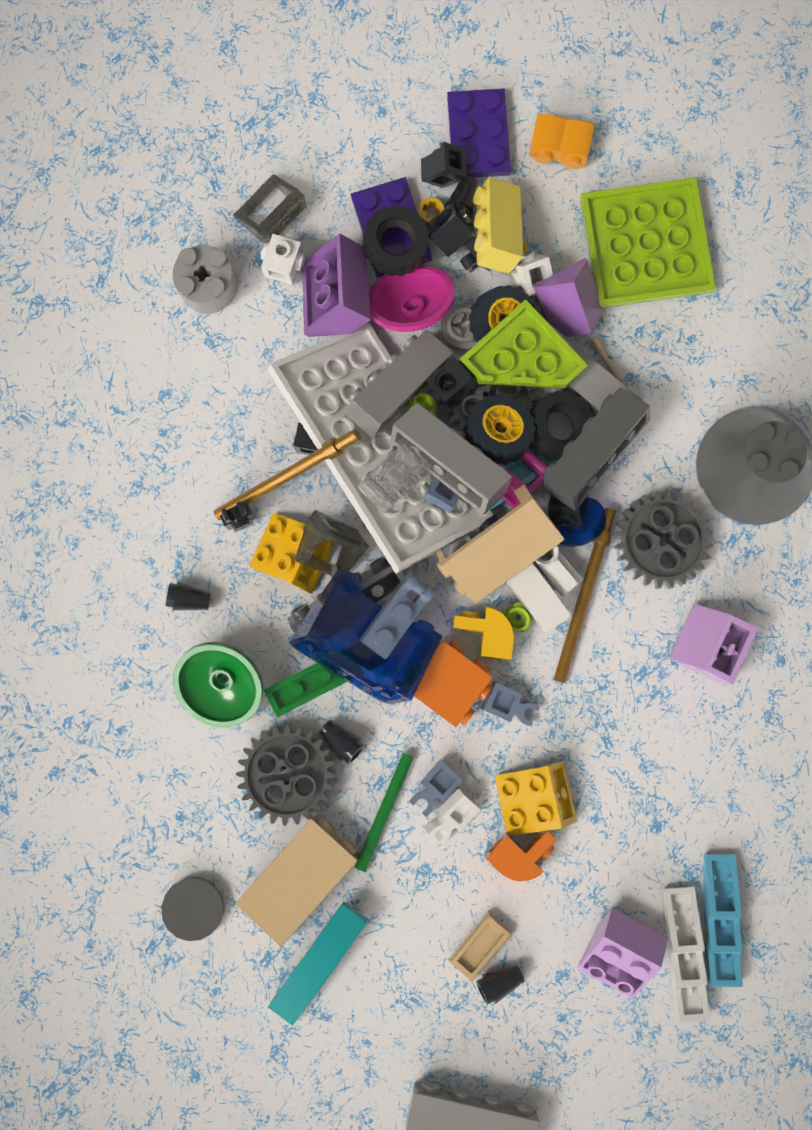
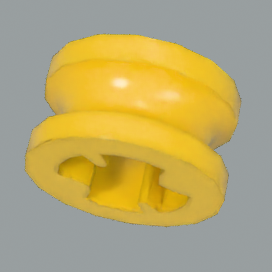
(426, 204)

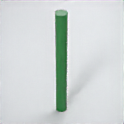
(384, 812)

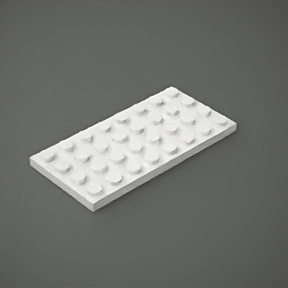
(318, 390)

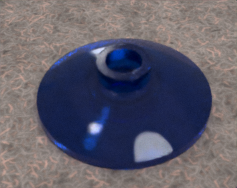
(592, 528)

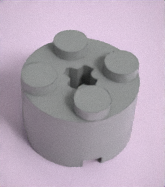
(205, 263)

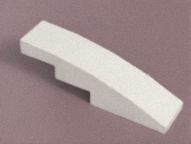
(538, 598)
(686, 954)

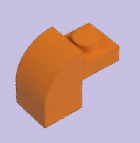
(519, 863)

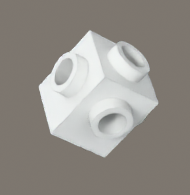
(282, 258)
(530, 271)

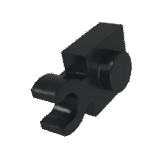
(237, 517)

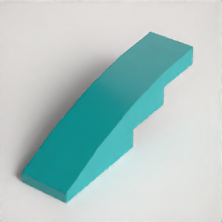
(318, 963)

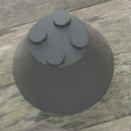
(755, 466)

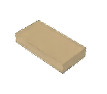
(480, 946)

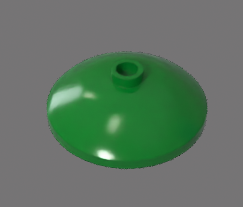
(210, 695)

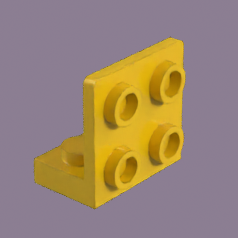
(278, 551)
(536, 799)

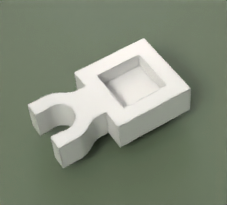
(454, 813)

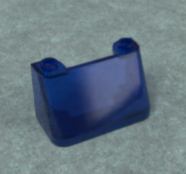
(332, 638)

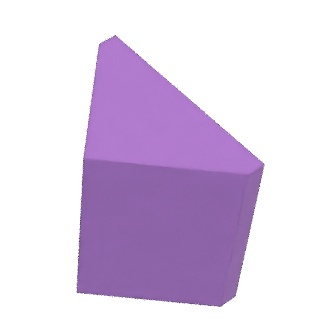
(570, 300)

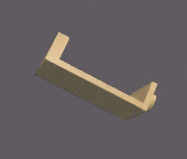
(501, 549)
(298, 880)

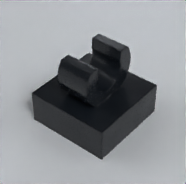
(470, 260)

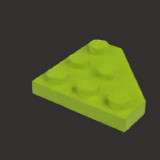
(523, 353)

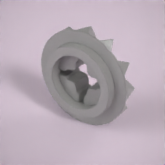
(452, 334)

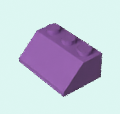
(335, 289)

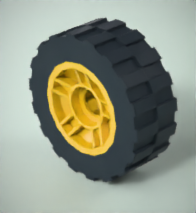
(492, 305)
(510, 419)

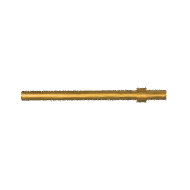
(330, 449)
(583, 598)

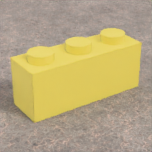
(498, 225)

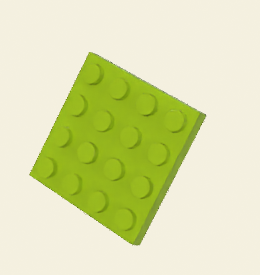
(647, 242)

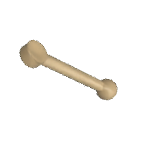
(596, 344)

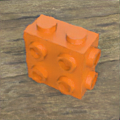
(453, 683)

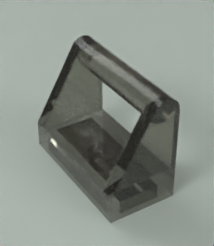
(280, 217)
(321, 527)

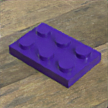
(480, 127)
(373, 199)

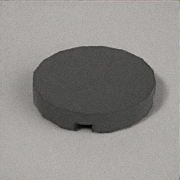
(192, 909)

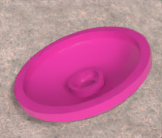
(411, 300)

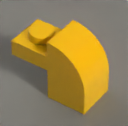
(495, 629)

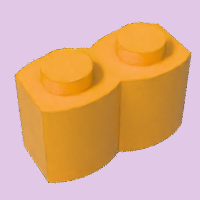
(561, 140)

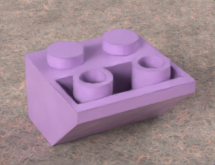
(713, 644)
(623, 953)

